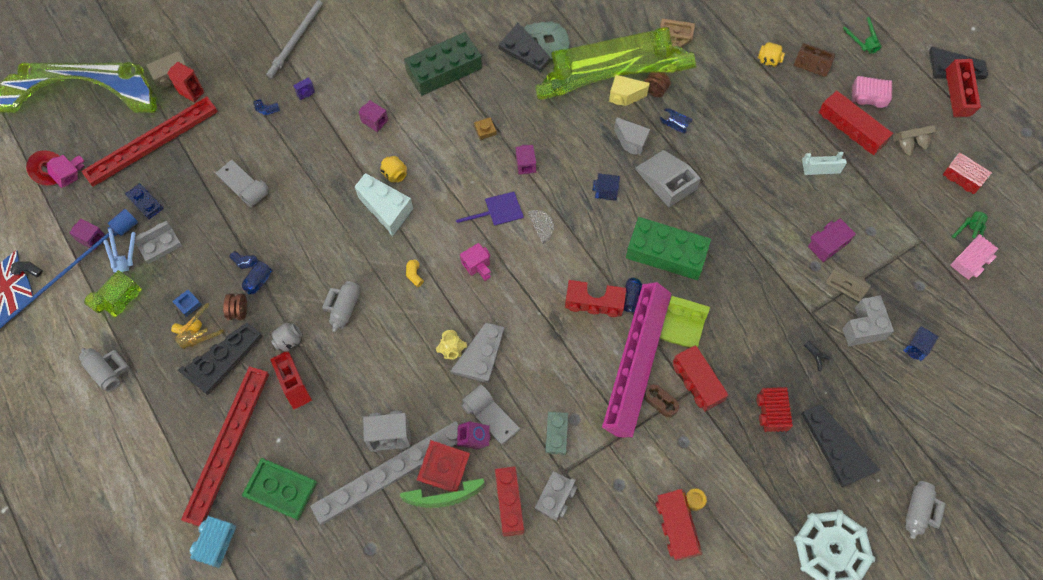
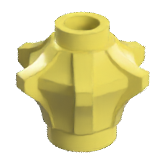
(451, 345)

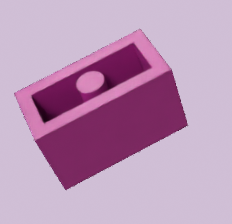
(831, 239)

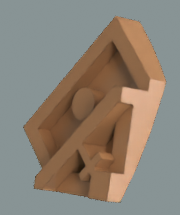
(680, 32)

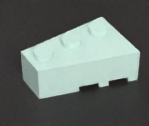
(384, 202)

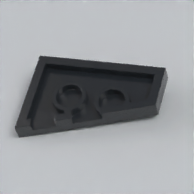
(524, 48)
(942, 59)

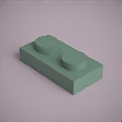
(556, 433)

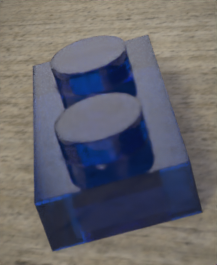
(144, 201)

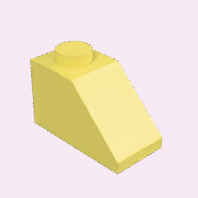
(627, 90)

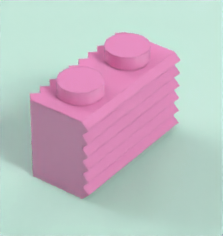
(872, 91)
(974, 257)

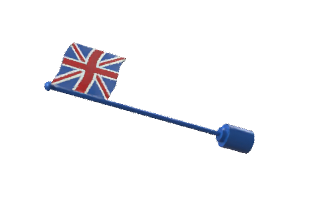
(16, 289)

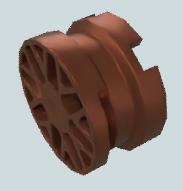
(658, 84)
(235, 306)

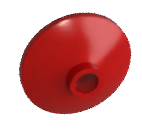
(35, 164)

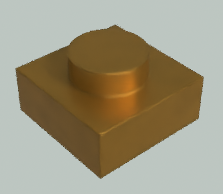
(485, 128)

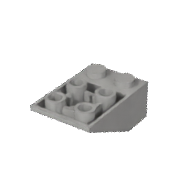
(669, 177)

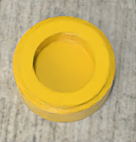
(696, 499)

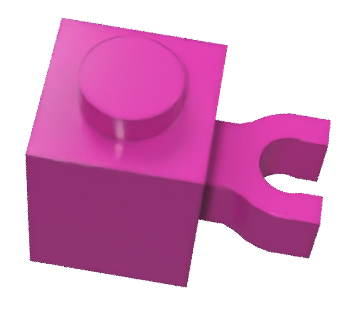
(63, 170)
(476, 260)

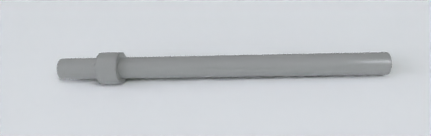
(278, 62)

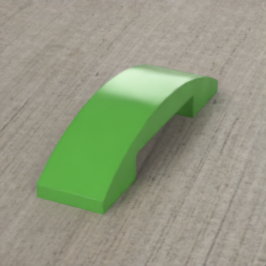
(416, 497)

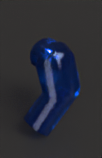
(265, 109)
(243, 262)

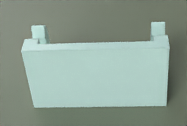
(823, 164)

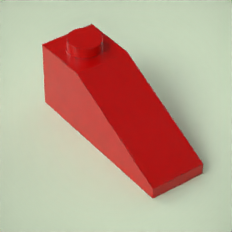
(290, 380)

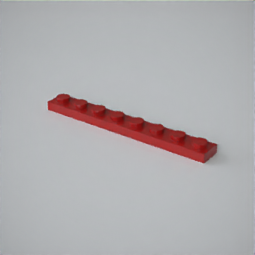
(149, 141)
(225, 447)

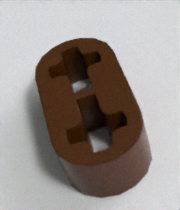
(664, 397)

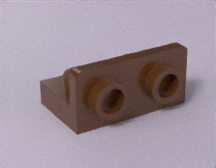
(814, 59)

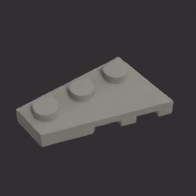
(480, 356)

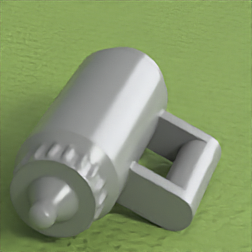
(343, 305)
(100, 370)
(920, 509)

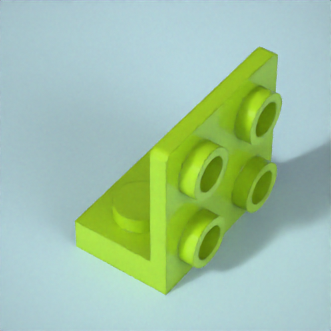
(684, 322)

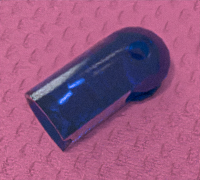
(677, 120)
(256, 278)
(633, 289)

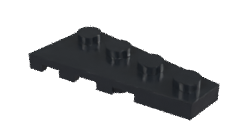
(214, 365)
(840, 450)

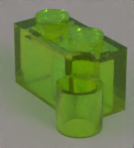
(113, 295)

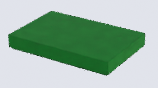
(279, 489)

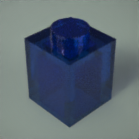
(606, 186)
(920, 343)

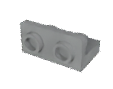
(157, 242)
(555, 496)

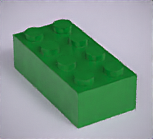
(668, 248)

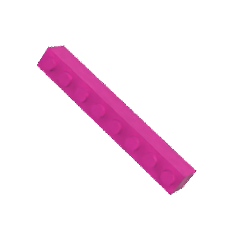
(637, 360)

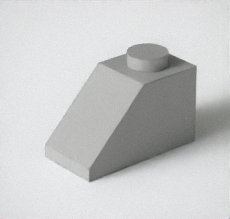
(631, 136)

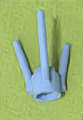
(119, 262)

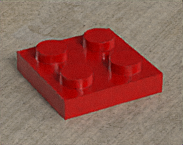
(443, 466)

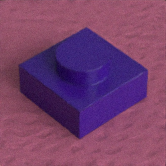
(304, 88)

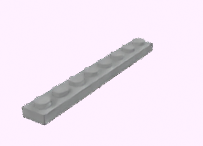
(380, 477)

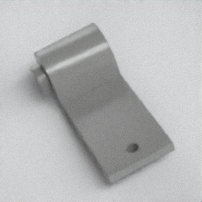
(242, 184)
(487, 412)

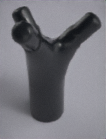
(818, 355)

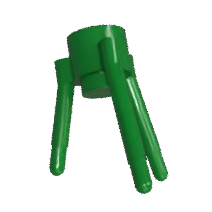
(871, 44)
(976, 223)

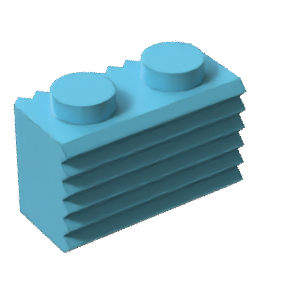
(212, 542)

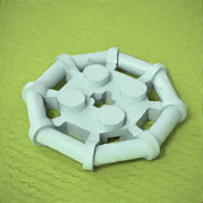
(831, 536)

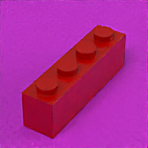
(855, 122)

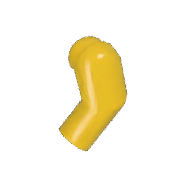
(195, 327)

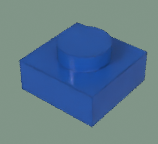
(187, 303)

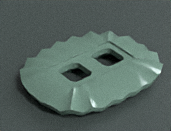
(544, 29)

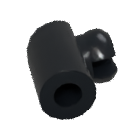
(27, 266)

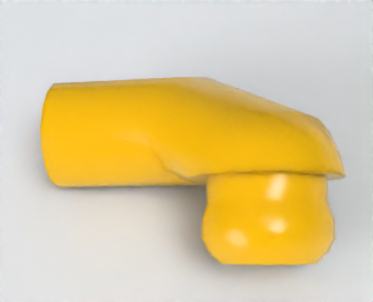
(411, 272)

